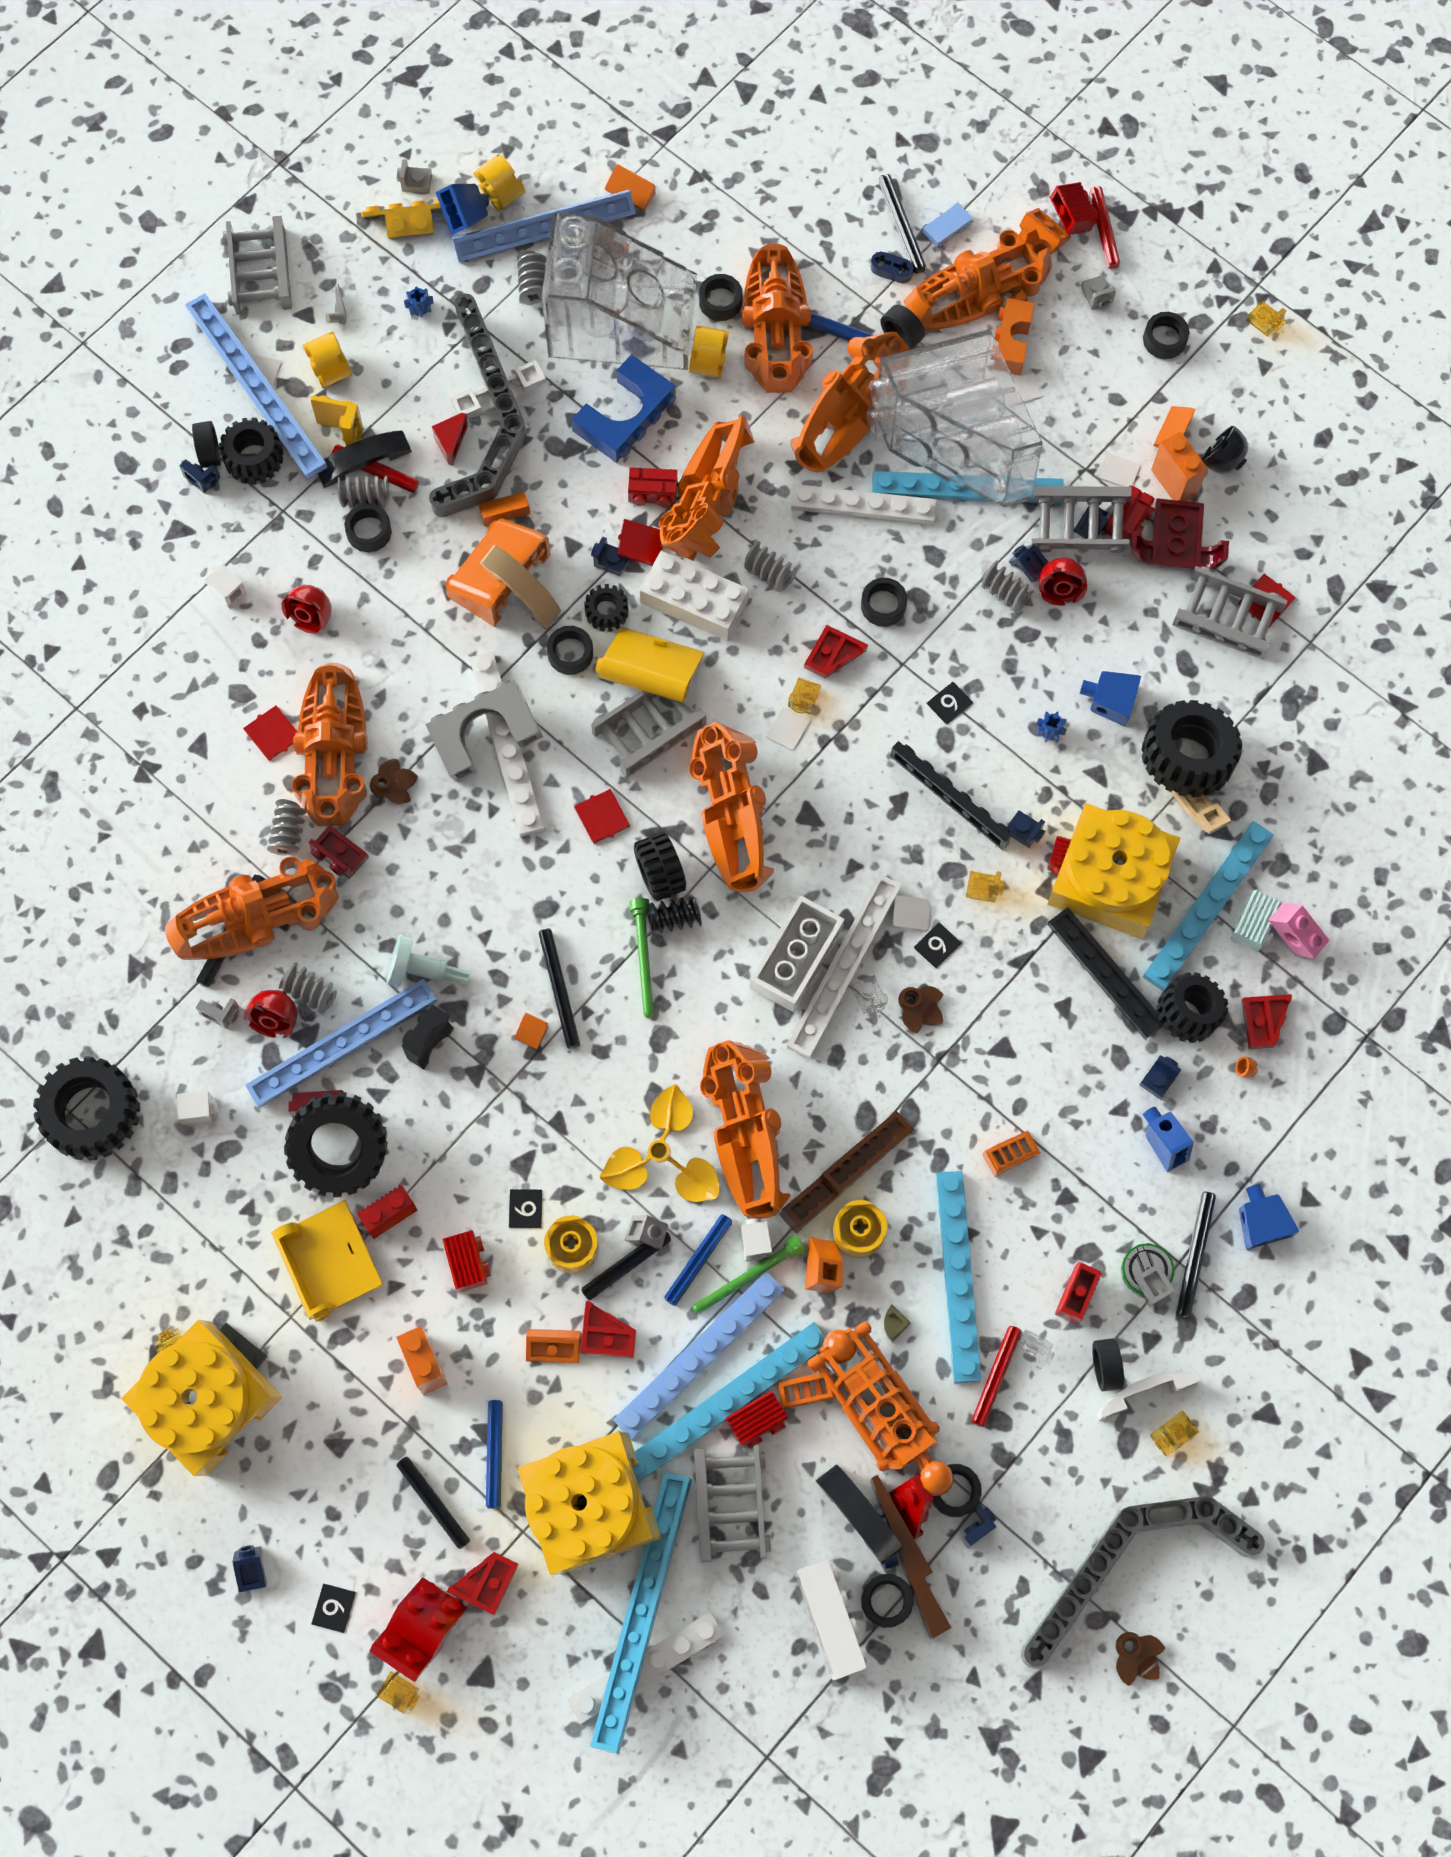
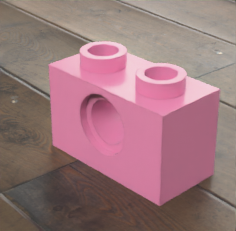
(1298, 930)

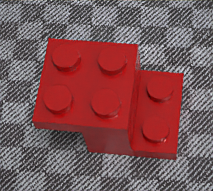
(418, 1629)

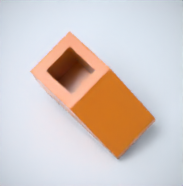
(824, 1266)

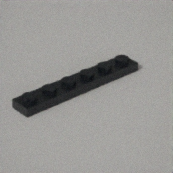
(944, 789)
(1106, 973)

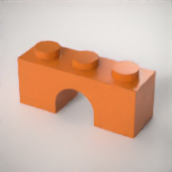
(1015, 319)

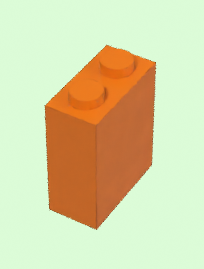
(1179, 468)
(422, 1360)

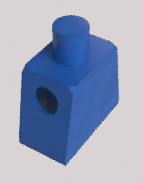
(462, 205)
(1113, 695)
(1168, 1138)
(1265, 1219)

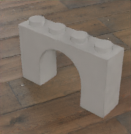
(450, 729)

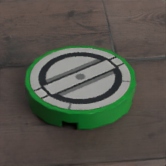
(1141, 1259)

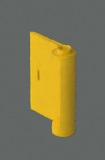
(649, 664)
(322, 1261)

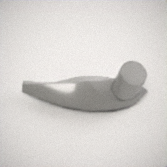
(340, 312)

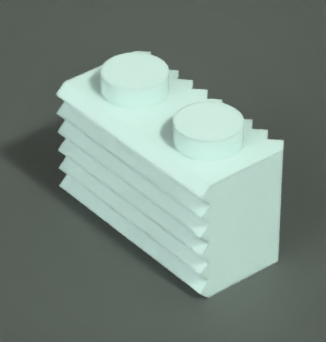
(1253, 924)

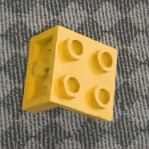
(340, 415)

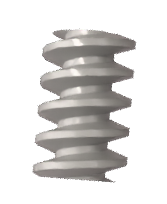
(531, 276)
(363, 491)
(768, 568)
(1005, 587)
(285, 827)
(307, 989)

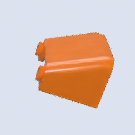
(476, 588)

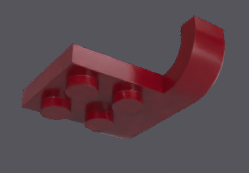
(1178, 538)

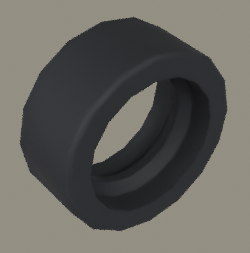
(719, 281)
(1170, 320)
(905, 323)
(206, 444)
(366, 511)
(891, 586)
(564, 633)
(1108, 1364)
(976, 1492)
(906, 1592)

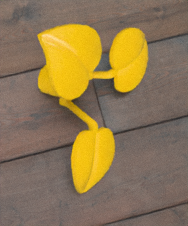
(625, 1165)

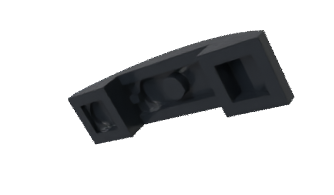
(363, 453)
(859, 1513)

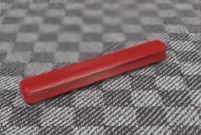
(1104, 227)
(394, 476)
(996, 1376)

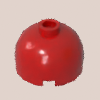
(1062, 581)
(307, 607)
(272, 1013)

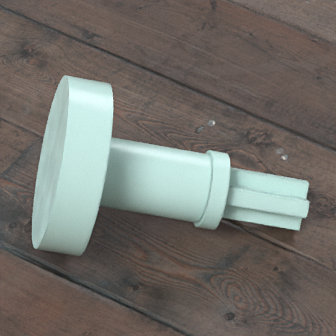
(406, 962)

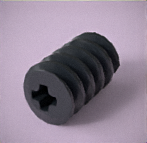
(674, 914)

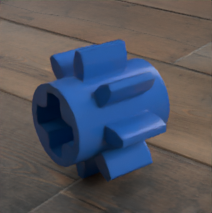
(418, 301)
(1053, 720)

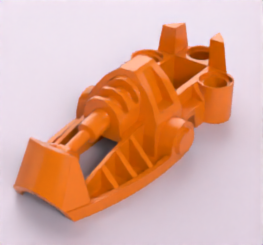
(982, 279)
(776, 309)
(844, 403)
(706, 491)
(328, 735)
(735, 804)
(252, 911)
(747, 1127)

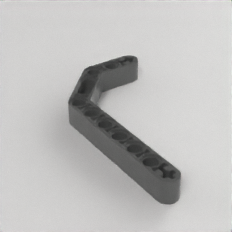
(507, 418)
(1110, 1556)

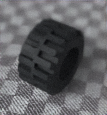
(248, 434)
(660, 866)
(1204, 996)

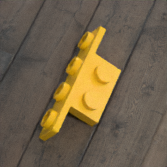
(405, 220)

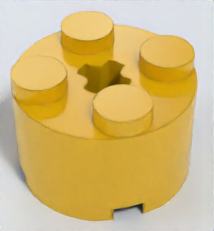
(498, 181)
(708, 351)
(327, 359)
(870, 1219)
(558, 1238)

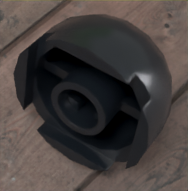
(1227, 451)

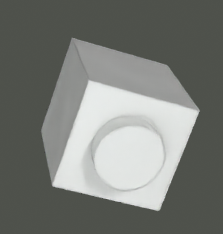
(225, 585)
(196, 1107)
(756, 1239)

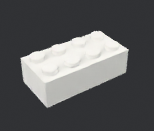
(694, 595)
(796, 953)
(830, 1619)

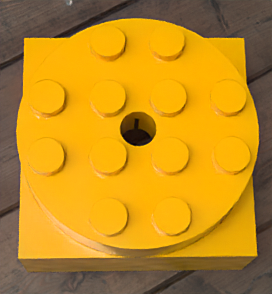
(1110, 892)
(227, 1397)
(614, 1509)

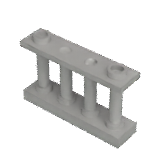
(279, 272)
(1094, 497)
(1233, 635)
(651, 747)
(706, 1492)

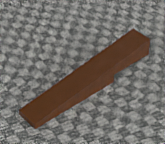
(845, 1172)
(913, 1563)

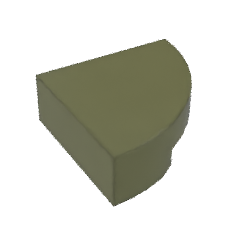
(894, 1323)

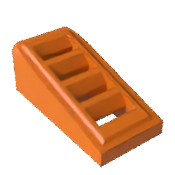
(992, 1161)
(784, 1392)

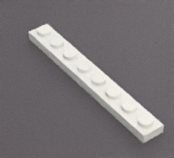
(508, 752)
(844, 966)

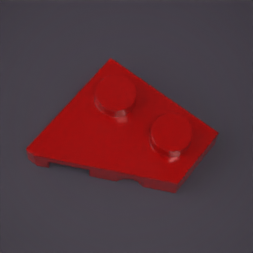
(833, 652)
(1264, 1019)
(606, 1334)
(913, 1504)
(486, 1583)

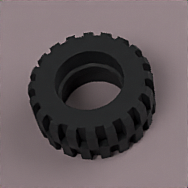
(1202, 725)
(64, 1085)
(330, 1177)

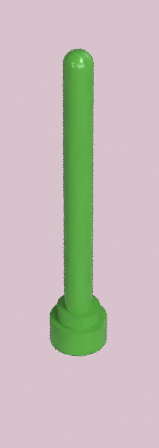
(639, 908)
(791, 1249)

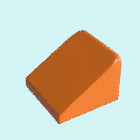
(531, 1031)

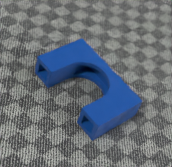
(617, 437)

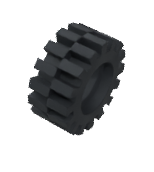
(606, 594)

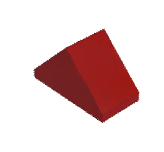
(450, 435)

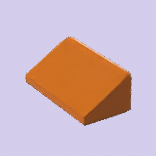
(641, 189)
(1046, 228)
(1176, 421)
(505, 507)
(553, 1345)

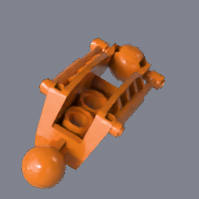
(841, 1347)

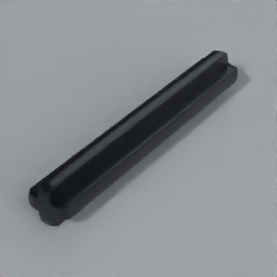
(620, 1268)
(433, 1502)

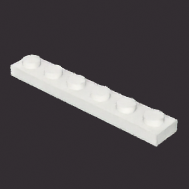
(863, 504)
(657, 1661)

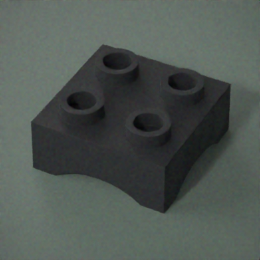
(430, 1030)

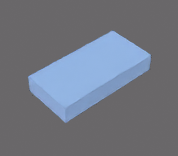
(947, 225)

